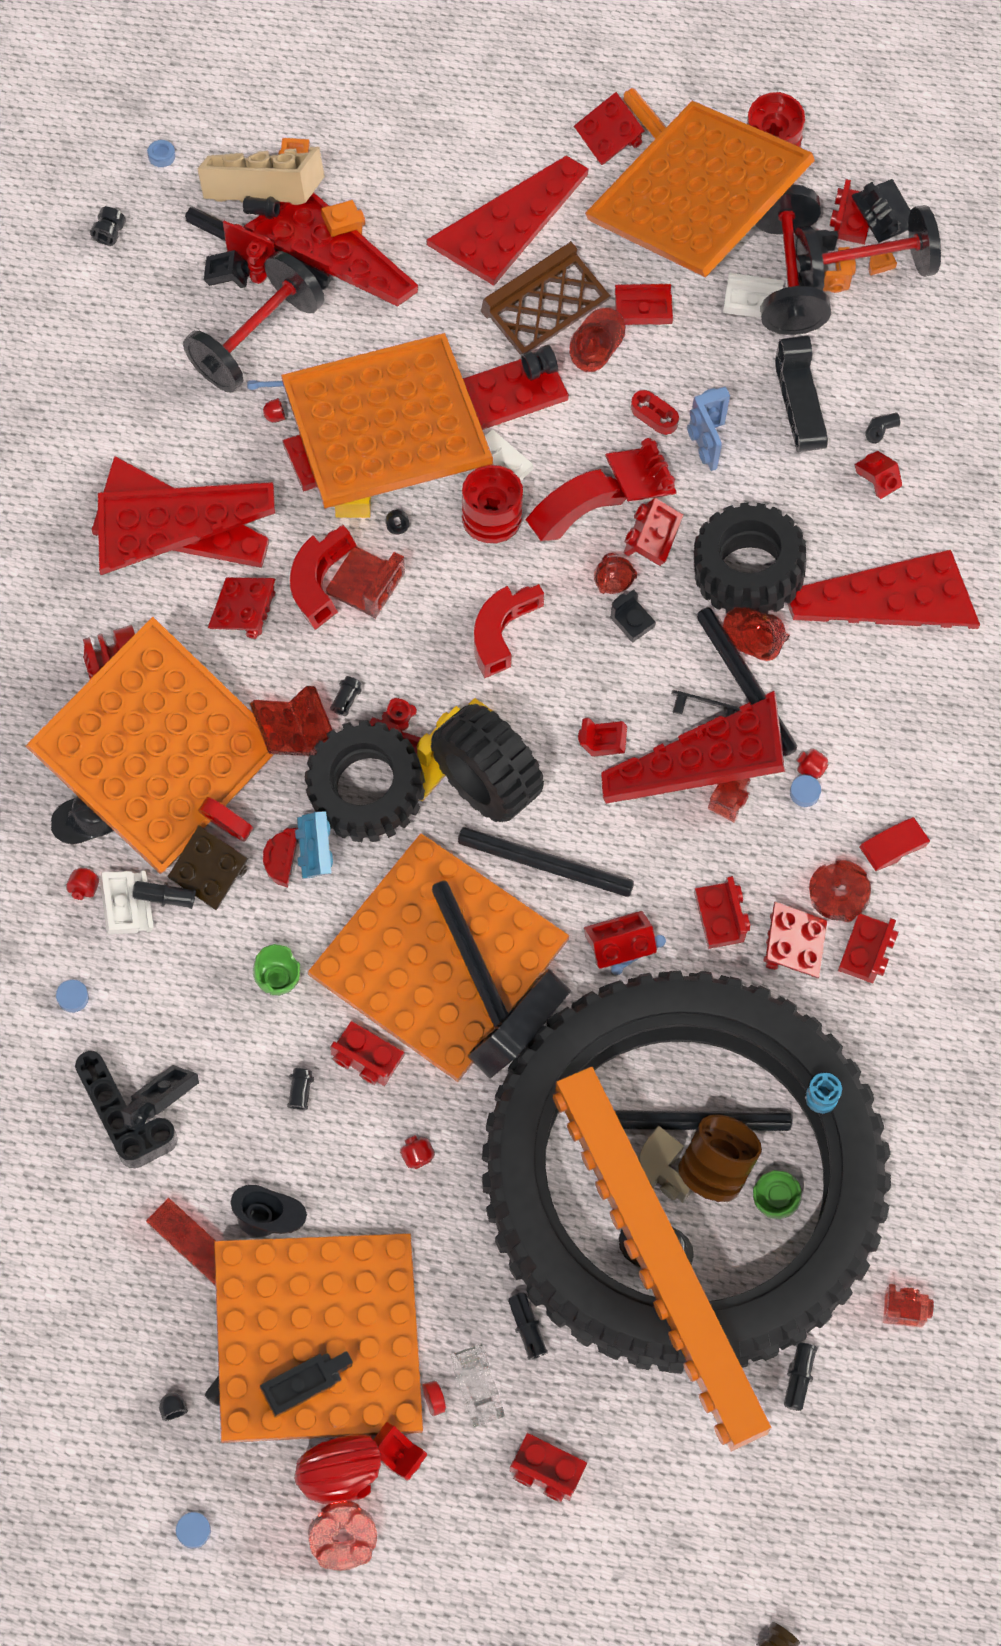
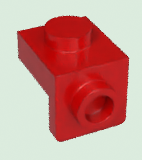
(881, 472)
(603, 737)
(399, 1452)

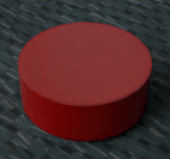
(434, 1398)

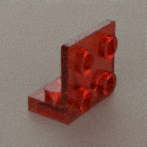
(366, 580)
(292, 725)

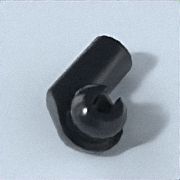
(878, 426)

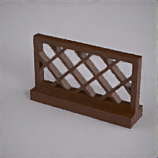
(533, 279)

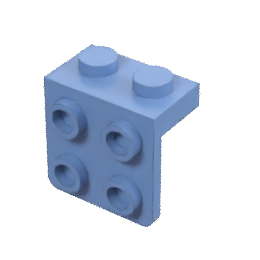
(707, 413)

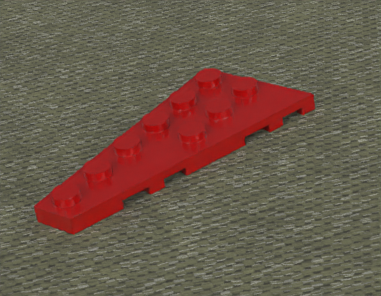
(504, 227)
(348, 256)
(159, 520)
(235, 545)
(900, 593)
(710, 754)

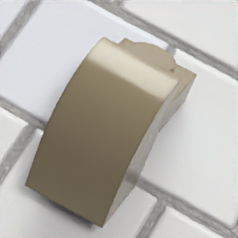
(656, 1159)

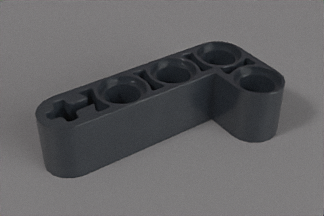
(799, 393)
(519, 1024)
(111, 1110)

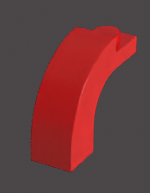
(571, 501)
(309, 571)
(495, 614)

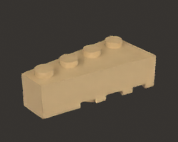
(284, 176)

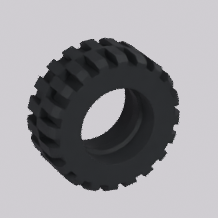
(749, 528)
(353, 745)
(487, 763)

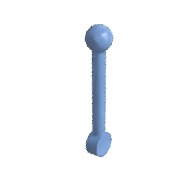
(254, 384)
(618, 968)

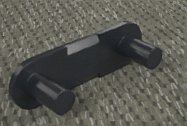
(682, 697)

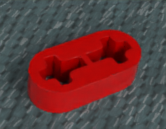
(654, 412)
(225, 819)

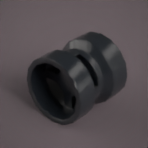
(109, 223)
(539, 362)

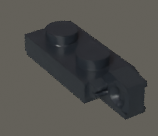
(158, 1095)
(304, 1382)

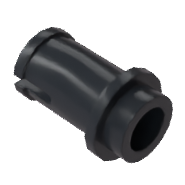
(260, 206)
(348, 690)
(300, 1088)

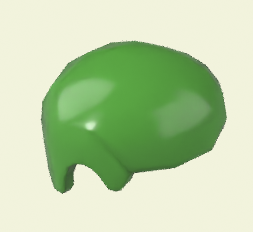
(276, 970)
(777, 1194)

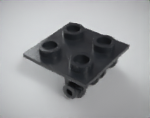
(883, 209)

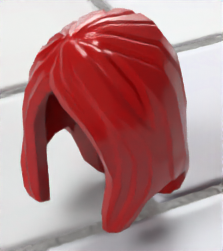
(339, 1469)

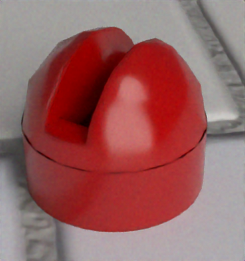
(274, 411)

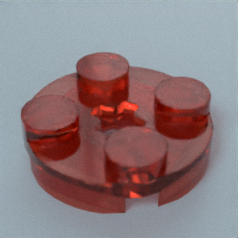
(842, 907)
(347, 1554)

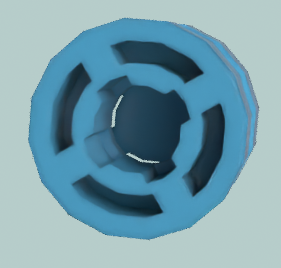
(822, 1100)

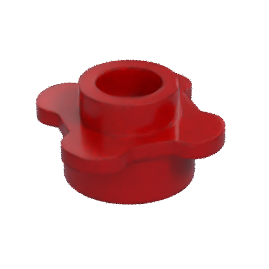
(399, 705)

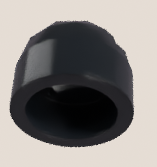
(390, 522)
(172, 1406)

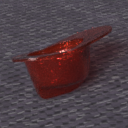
(597, 339)
(755, 632)

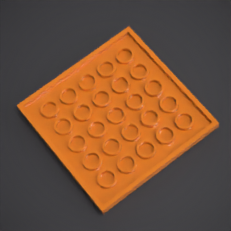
(699, 187)
(386, 420)
(152, 744)
(406, 969)
(308, 1299)

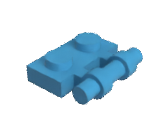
(314, 845)

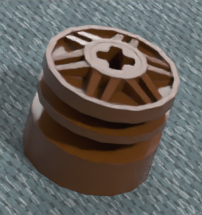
(719, 1158)

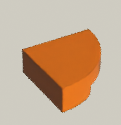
(881, 263)

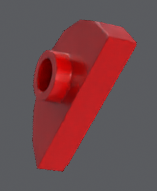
(279, 856)

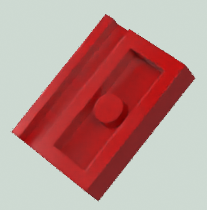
(644, 303)

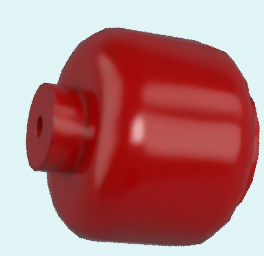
(812, 763)
(82, 883)
(417, 1152)

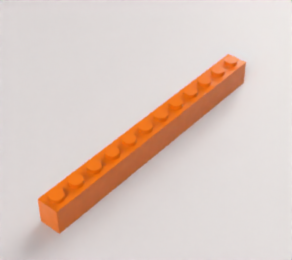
(662, 1261)

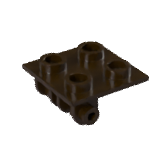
(208, 867)

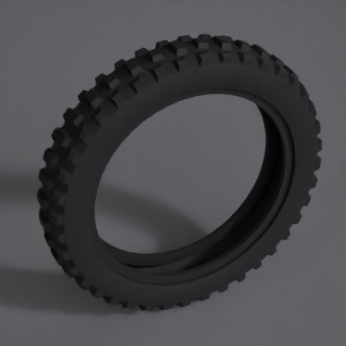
(722, 1016)

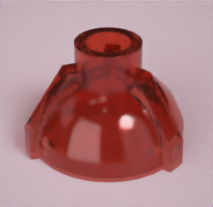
(614, 577)

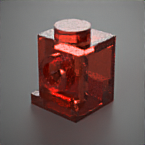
(729, 798)
(906, 1307)

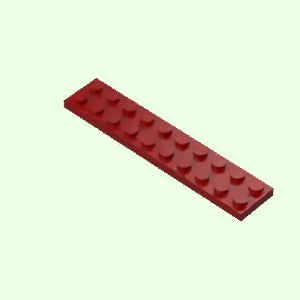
(496, 398)

